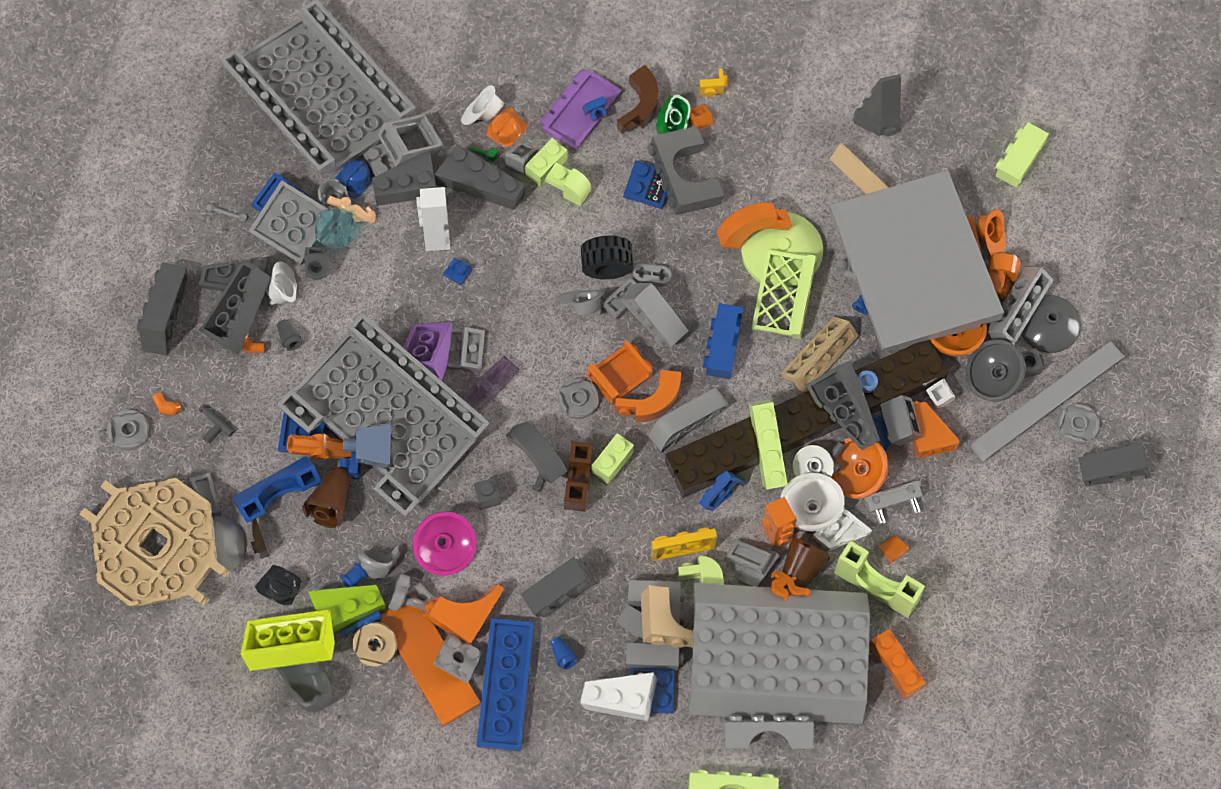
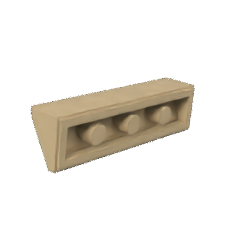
(856, 170)

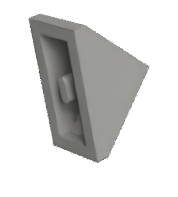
(519, 156)

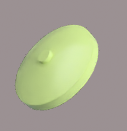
(799, 240)

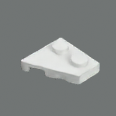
(843, 531)

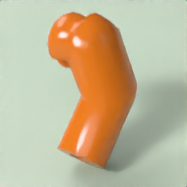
(250, 347)
(166, 407)

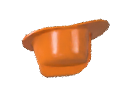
(506, 127)
(991, 231)

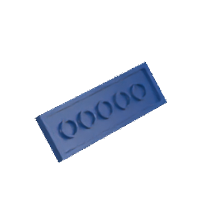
(505, 685)

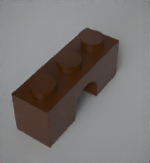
(578, 476)

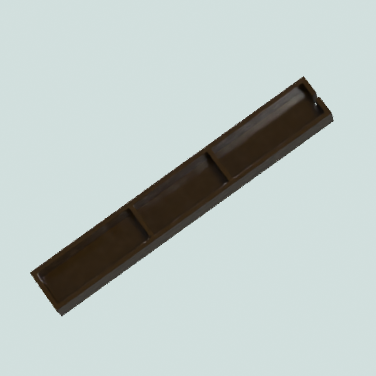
(799, 420)

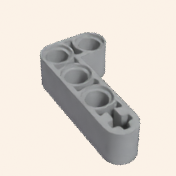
(686, 418)

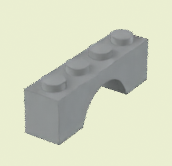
(797, 730)

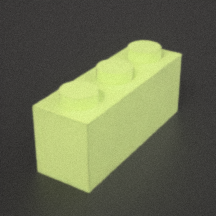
(1021, 154)

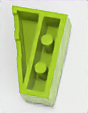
(348, 603)

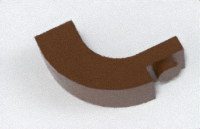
(647, 89)

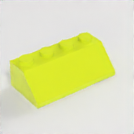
(288, 640)

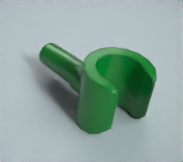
(491, 155)

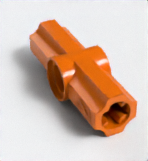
(317, 446)

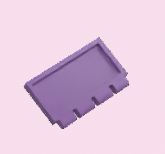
(569, 122)

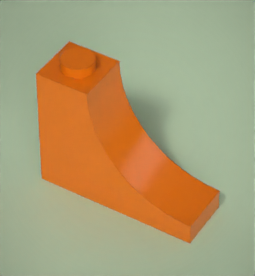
(462, 618)

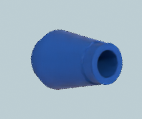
(563, 653)

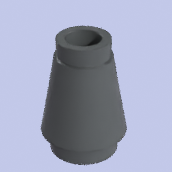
(288, 335)

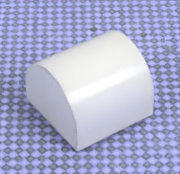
(941, 393)

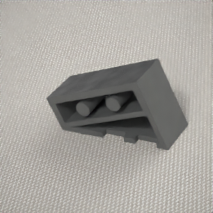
(404, 181)
(1114, 464)

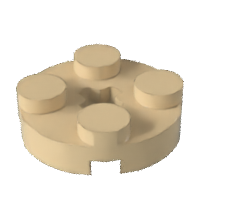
(365, 650)

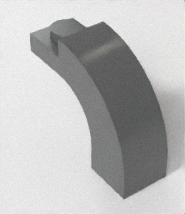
(538, 450)

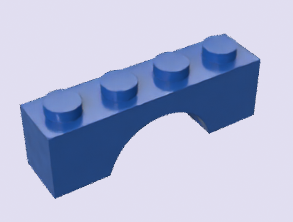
(295, 477)

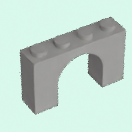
(647, 655)

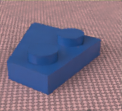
(721, 490)

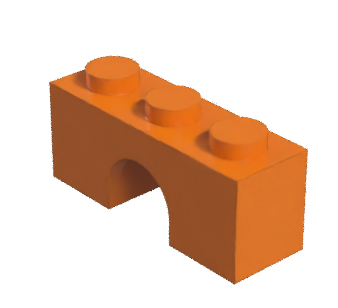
(779, 522)
(904, 673)

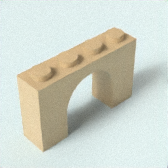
(658, 622)

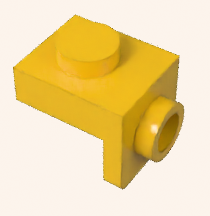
(711, 87)

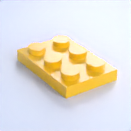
(683, 544)

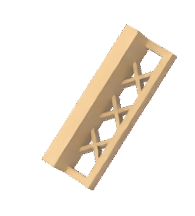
(822, 355)

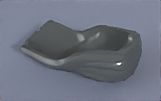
(308, 685)

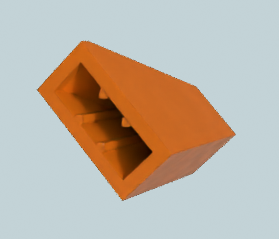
(936, 435)

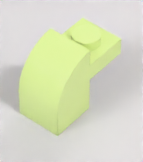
(572, 183)
(707, 570)

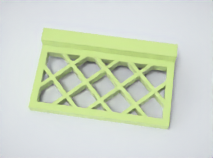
(800, 301)

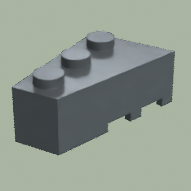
(558, 587)

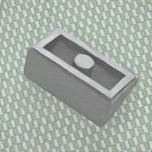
(753, 578)

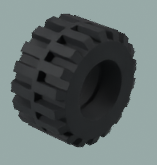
(606, 257)

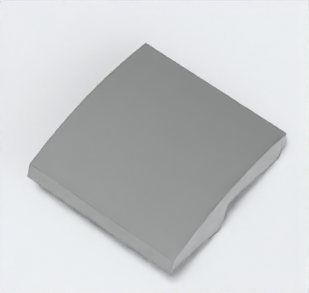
(466, 349)

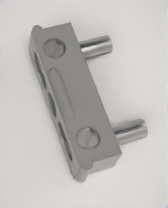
(893, 497)

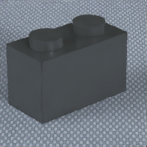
(901, 420)

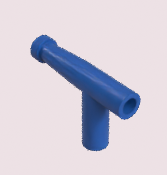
(360, 623)

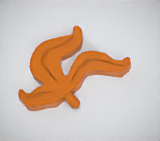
(783, 580)

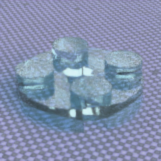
(325, 222)

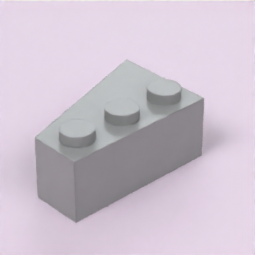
(654, 313)

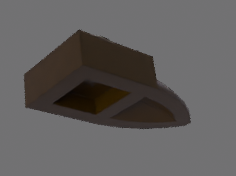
(258, 544)

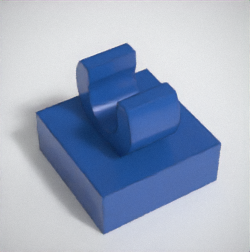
(595, 106)
(457, 271)
(351, 466)

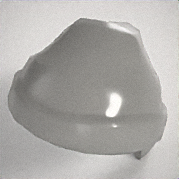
(377, 563)

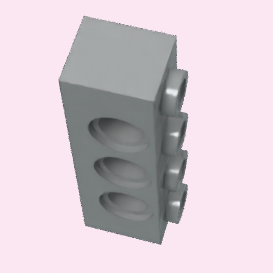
(1020, 304)

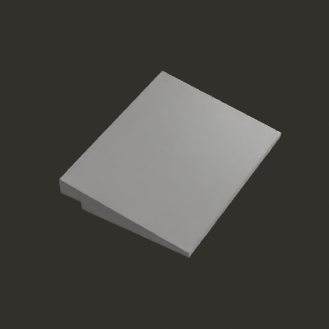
(916, 261)

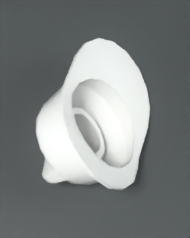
(483, 107)
(282, 284)

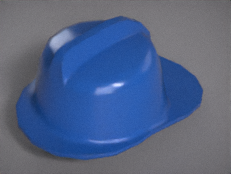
(355, 177)

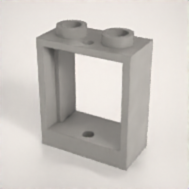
(396, 148)

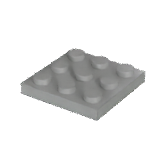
(288, 222)

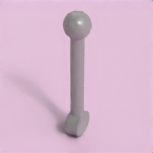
(242, 217)

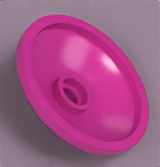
(456, 550)

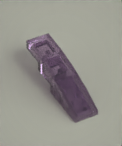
(490, 384)

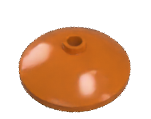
(961, 344)
(852, 479)

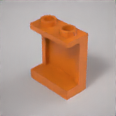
(620, 372)

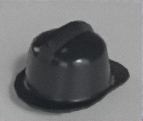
(279, 585)

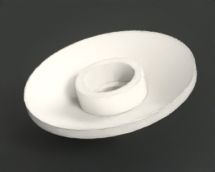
(807, 455)

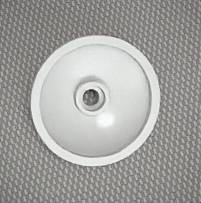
(818, 492)

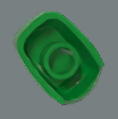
(673, 115)

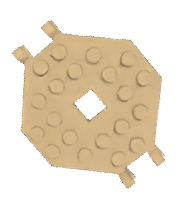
(126, 523)

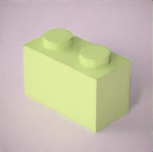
(544, 160)
(612, 458)

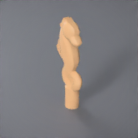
(358, 213)

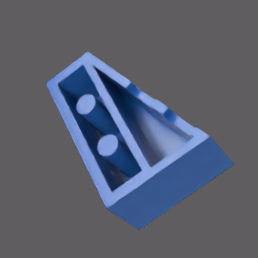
(724, 341)

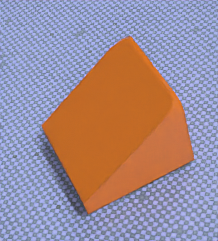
(701, 117)
(893, 548)

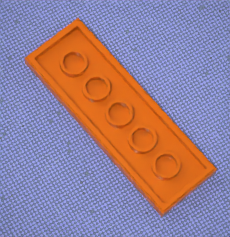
(419, 646)

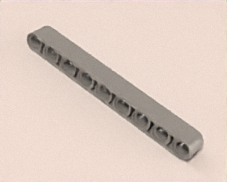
(1045, 402)

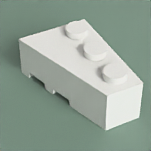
(434, 218)
(621, 695)

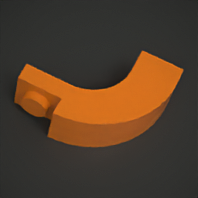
(749, 220)
(655, 405)

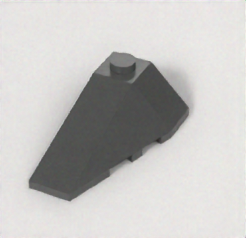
(882, 109)
(844, 399)

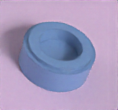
(868, 381)

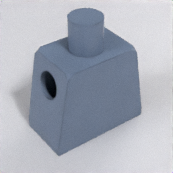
(371, 445)

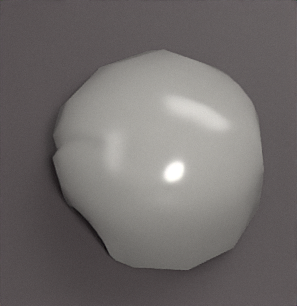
(332, 188)

